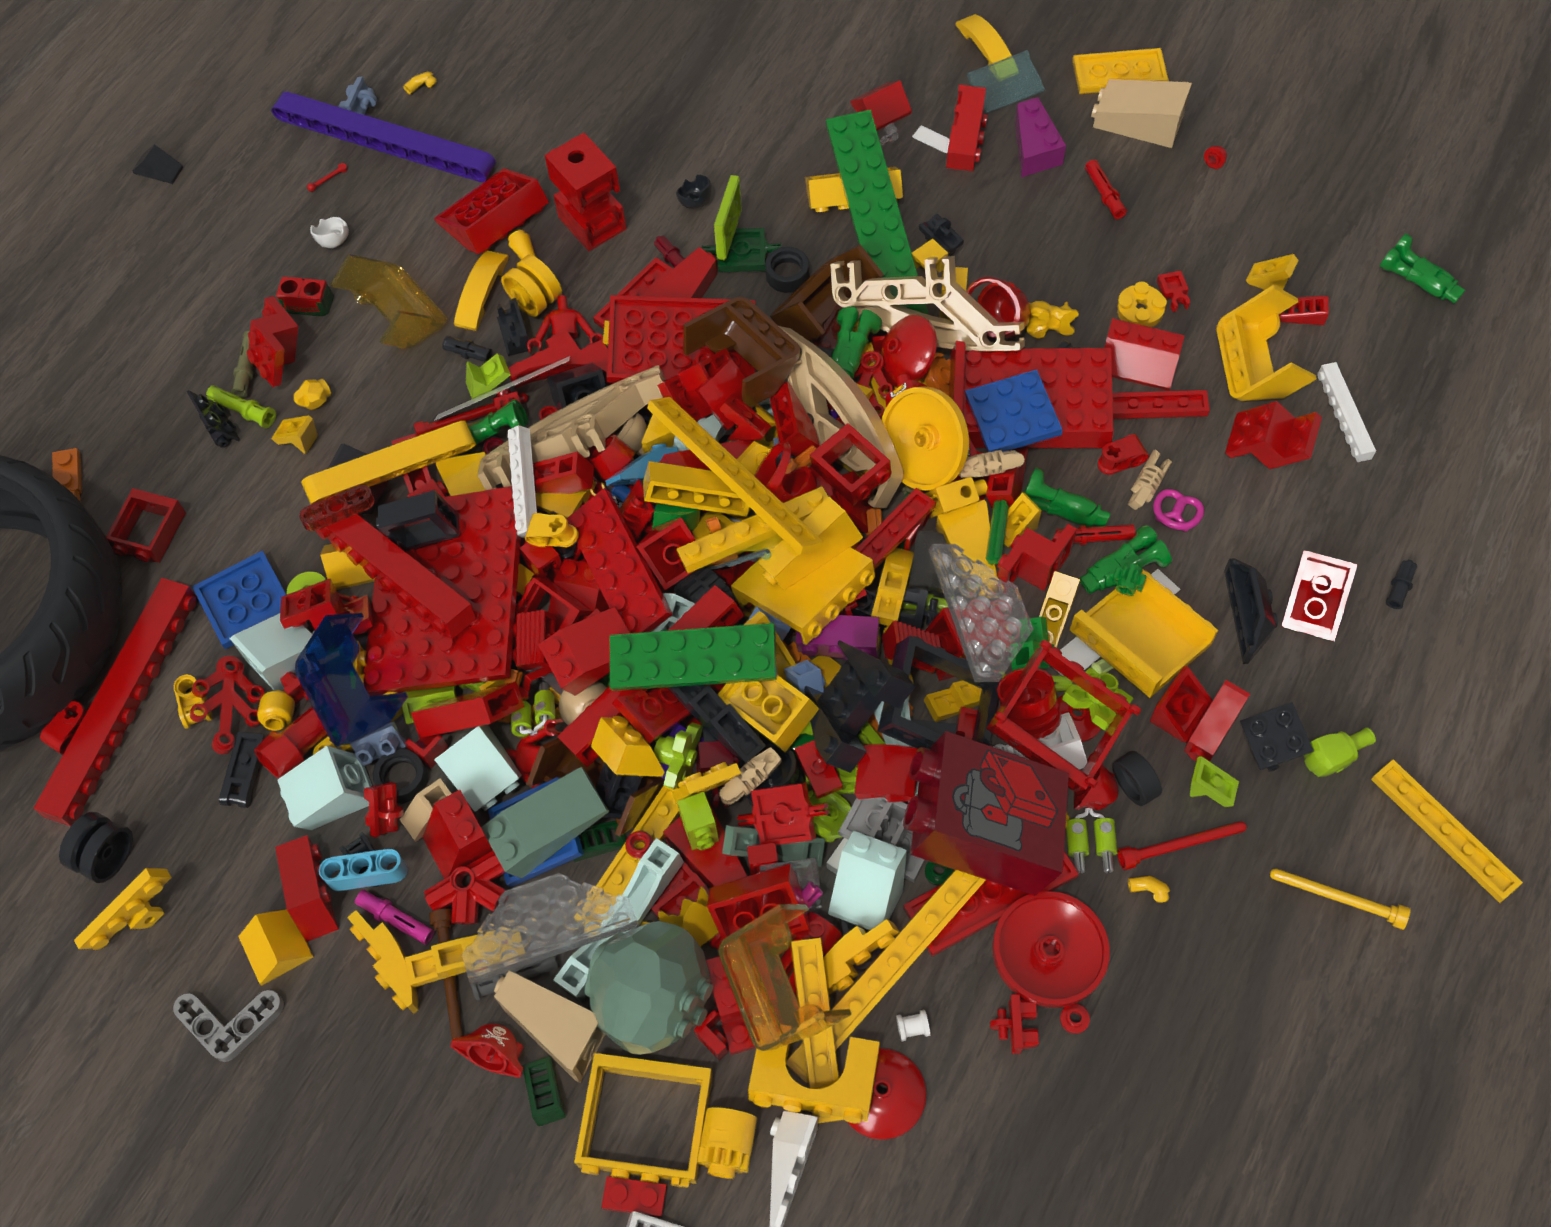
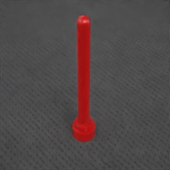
(422, 428)
(1129, 857)

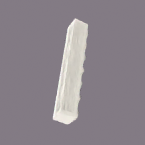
(1346, 412)
(522, 477)

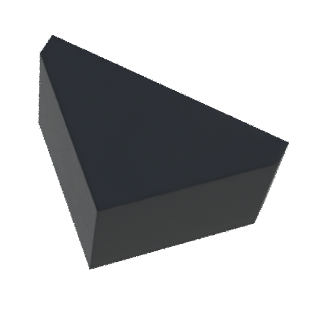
(158, 165)

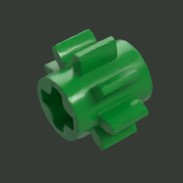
(1129, 579)

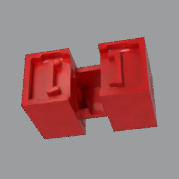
(584, 196)

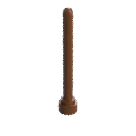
(441, 922)

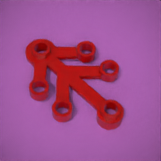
(866, 375)
(227, 699)

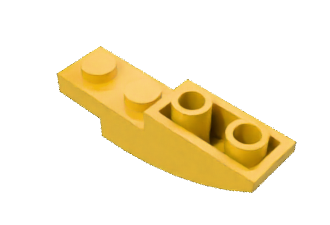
(892, 586)
(852, 949)
(389, 959)
(439, 962)

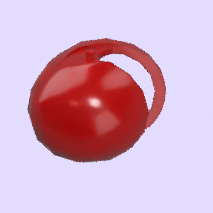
(1003, 302)
(780, 484)

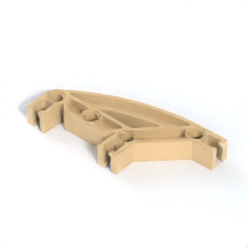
(968, 318)
(821, 378)
(578, 425)

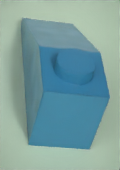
(637, 468)

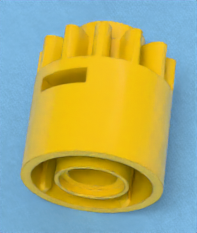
(726, 1142)

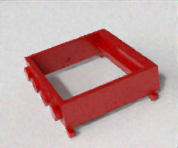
(1036, 750)

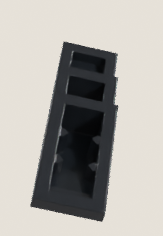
(720, 720)

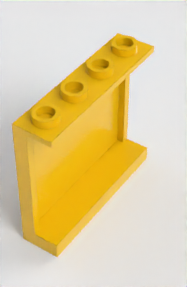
(813, 599)
(1145, 634)

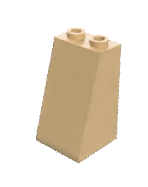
(1142, 109)
(553, 1022)

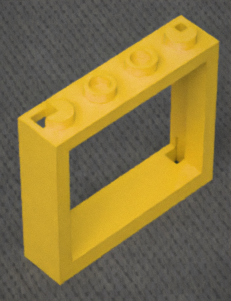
(646, 1069)

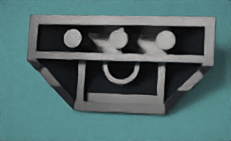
(1250, 607)

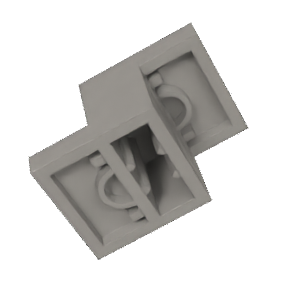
(883, 822)

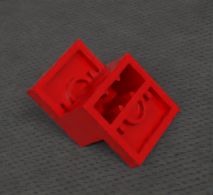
(272, 341)
(683, 385)
(1273, 435)
(1036, 557)
(321, 600)
(728, 1009)

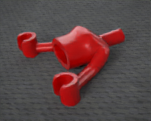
(562, 320)
(527, 751)

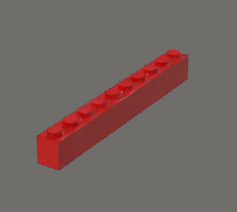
(116, 703)

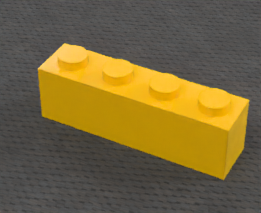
(690, 489)

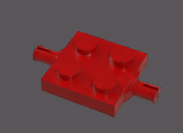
(783, 814)

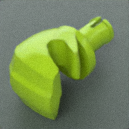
(1336, 751)

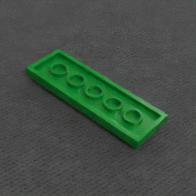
(693, 657)

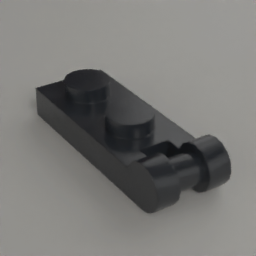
(241, 770)

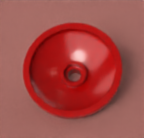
(908, 348)
(901, 1106)

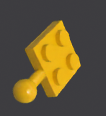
(711, 779)

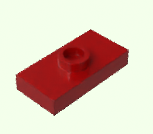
(820, 775)

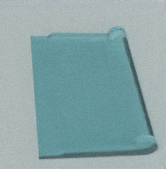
(1007, 81)
(752, 556)

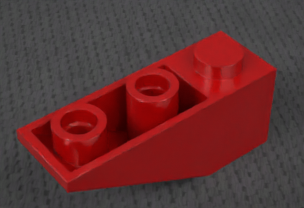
(1007, 484)

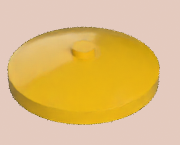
(927, 436)

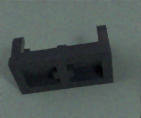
(512, 328)

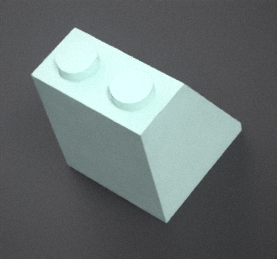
(272, 648)
(479, 767)
(324, 788)
(868, 881)

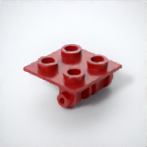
(636, 510)

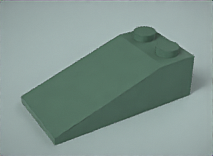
(544, 822)

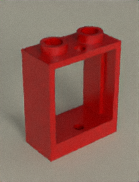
(838, 445)
(125, 521)
(536, 590)

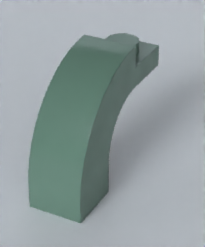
(739, 838)

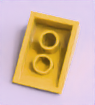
(771, 708)

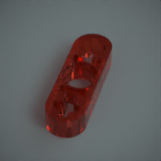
(317, 509)

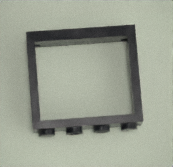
(917, 735)

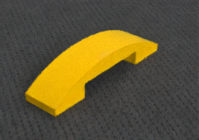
(984, 37)
(477, 288)

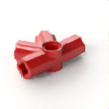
(466, 900)

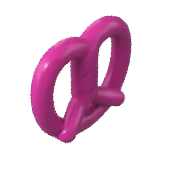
(1179, 524)

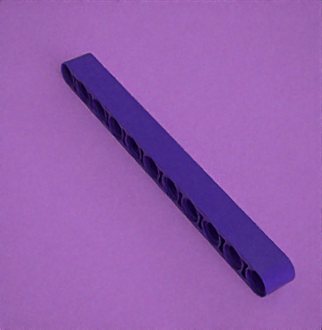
(384, 136)

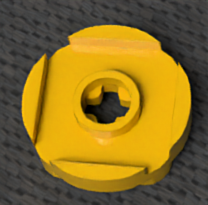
(1141, 294)

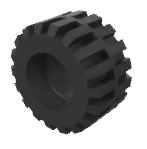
(699, 583)

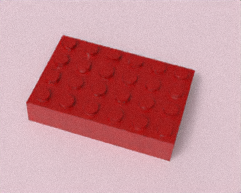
(1075, 382)

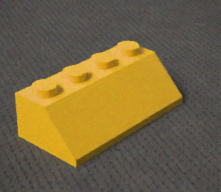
(828, 190)

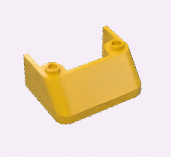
(1246, 352)

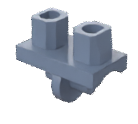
(359, 97)
(378, 743)

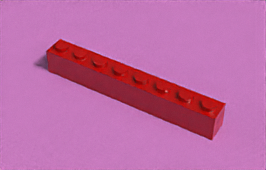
(400, 573)
(712, 610)

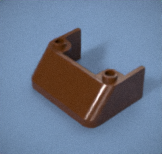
(814, 301)
(754, 336)
(557, 761)

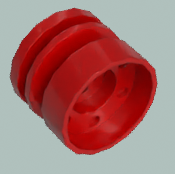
(1037, 706)

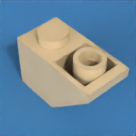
(419, 811)

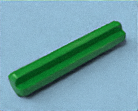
(997, 531)

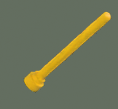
(1396, 915)

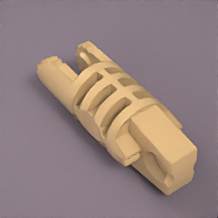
(991, 463)
(1148, 480)
(751, 776)

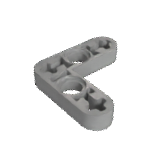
(222, 1033)

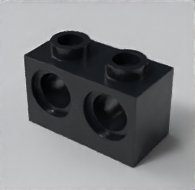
(616, 790)

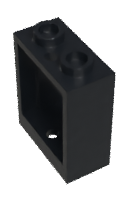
(440, 527)

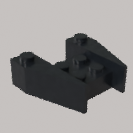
(850, 702)

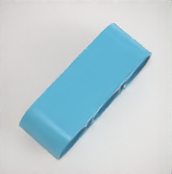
(351, 864)

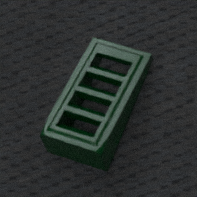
(599, 849)
(548, 1109)

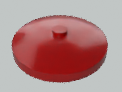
(1050, 949)

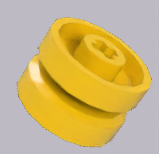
(531, 285)

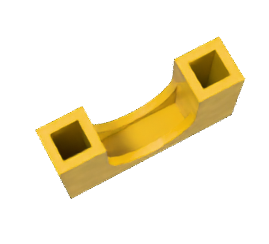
(845, 1098)

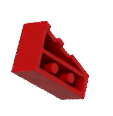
(966, 128)
(303, 888)

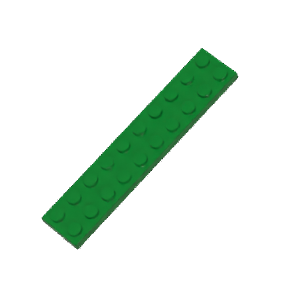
(871, 196)

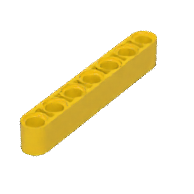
(390, 461)

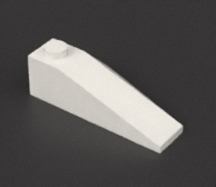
(1063, 741)
(791, 1148)

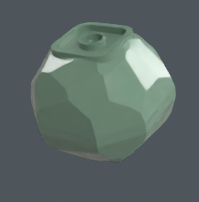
(648, 986)

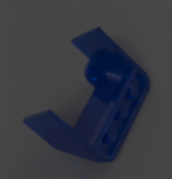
(334, 685)

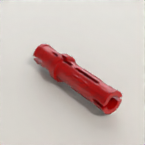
(1109, 195)
(1125, 532)

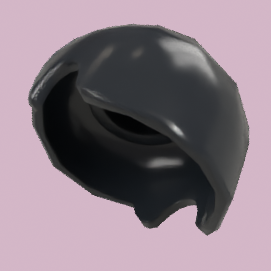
(695, 193)

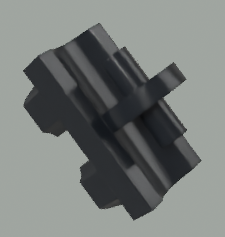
(942, 232)
(918, 596)

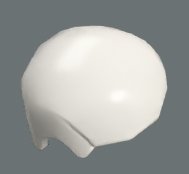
(330, 232)

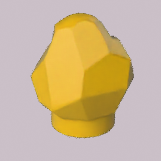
(312, 394)

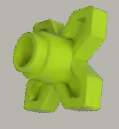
(1100, 713)
(678, 754)

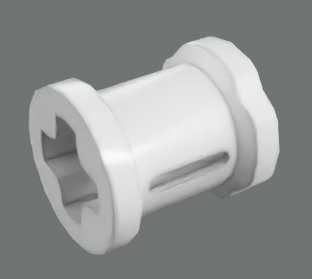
(913, 1025)

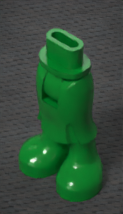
(1422, 272)
(851, 344)
(511, 414)
(1063, 503)
(1101, 573)

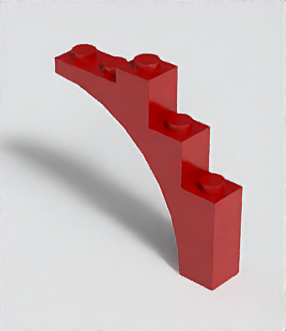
(558, 348)

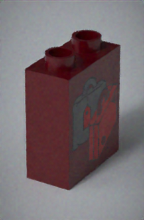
(988, 813)

